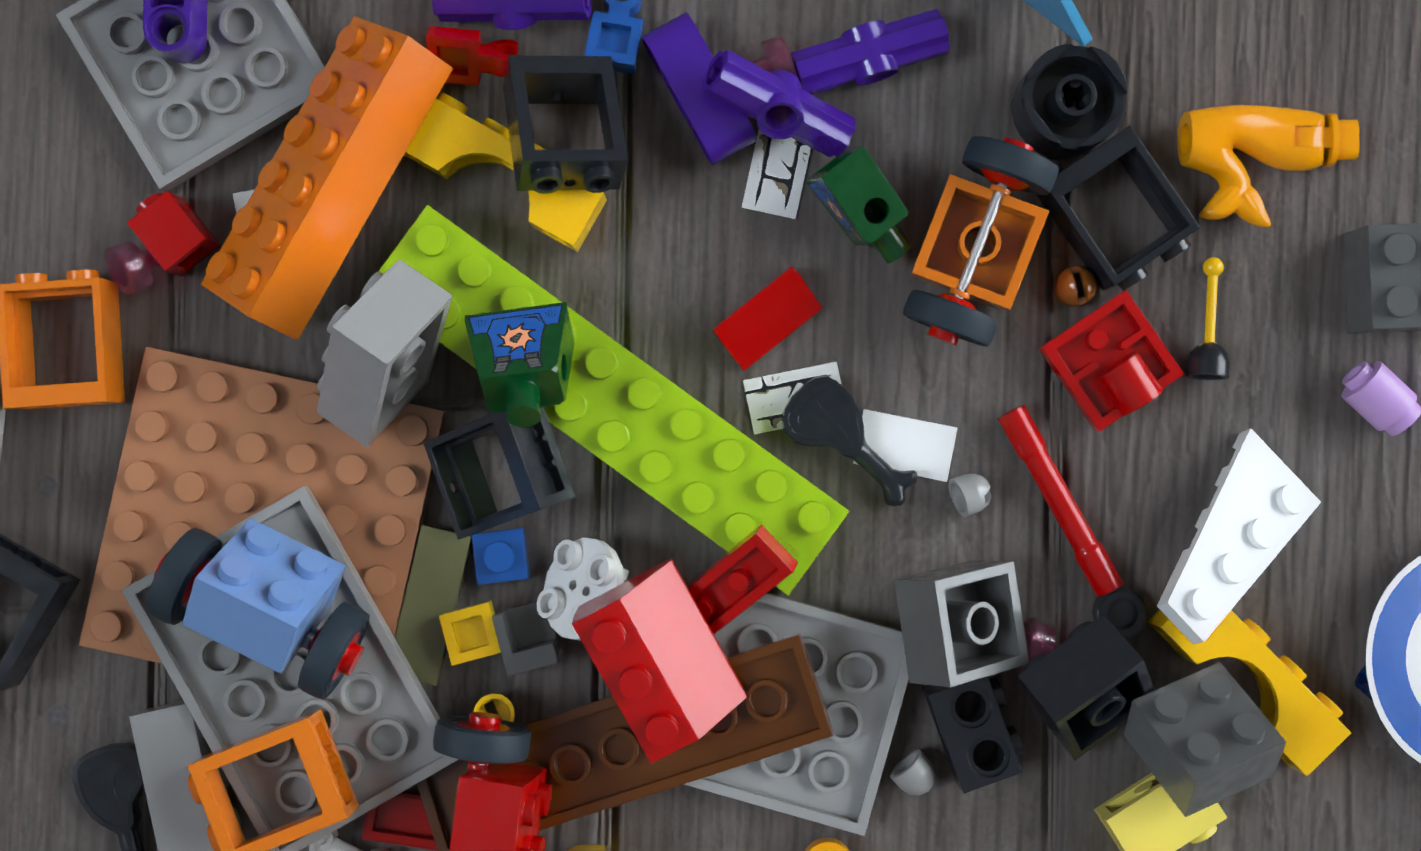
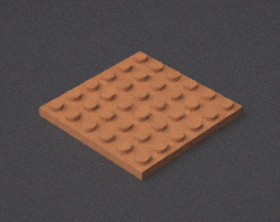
(230, 440)

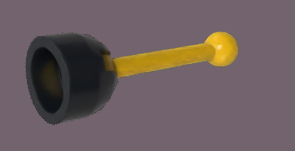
(1209, 359)

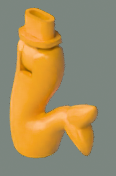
(1272, 135)

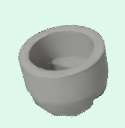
(969, 493)
(914, 773)

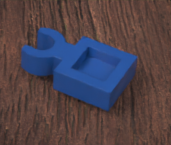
(616, 34)

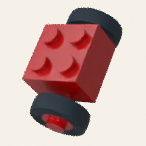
(496, 799)

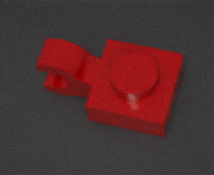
(467, 55)

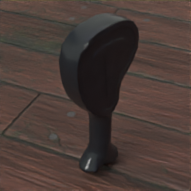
(828, 416)
(110, 790)

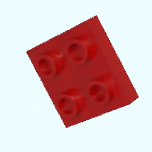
(1111, 361)

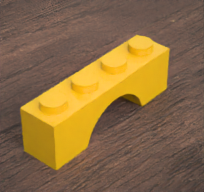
(453, 141)
(1303, 719)

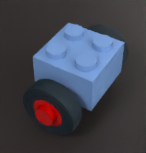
(262, 601)

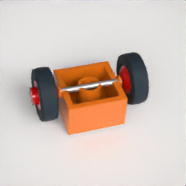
(980, 240)

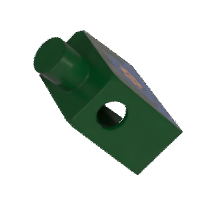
(844, 190)
(522, 359)

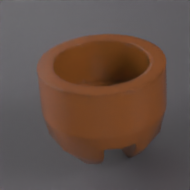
(1065, 286)

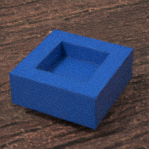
(501, 556)

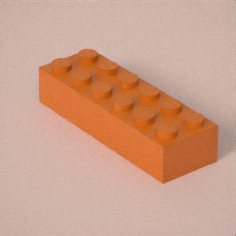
(326, 176)

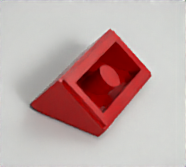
(767, 318)

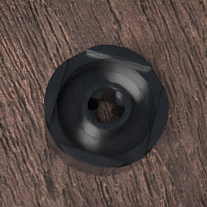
(1062, 72)

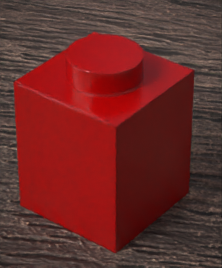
(172, 232)

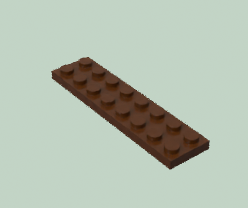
(600, 764)

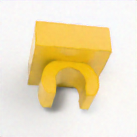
(470, 633)

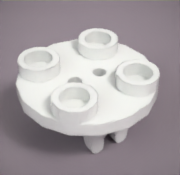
(577, 575)

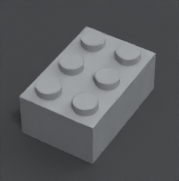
(381, 351)

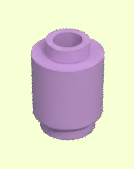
(1380, 397)

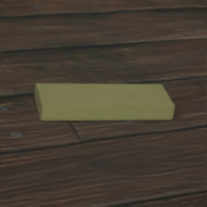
(431, 591)

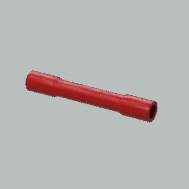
(1087, 549)

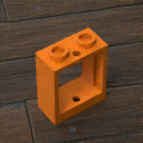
(17, 342)
(321, 765)

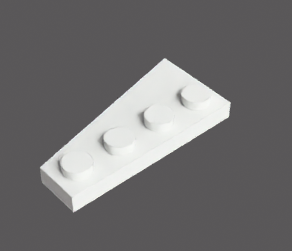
(1237, 537)

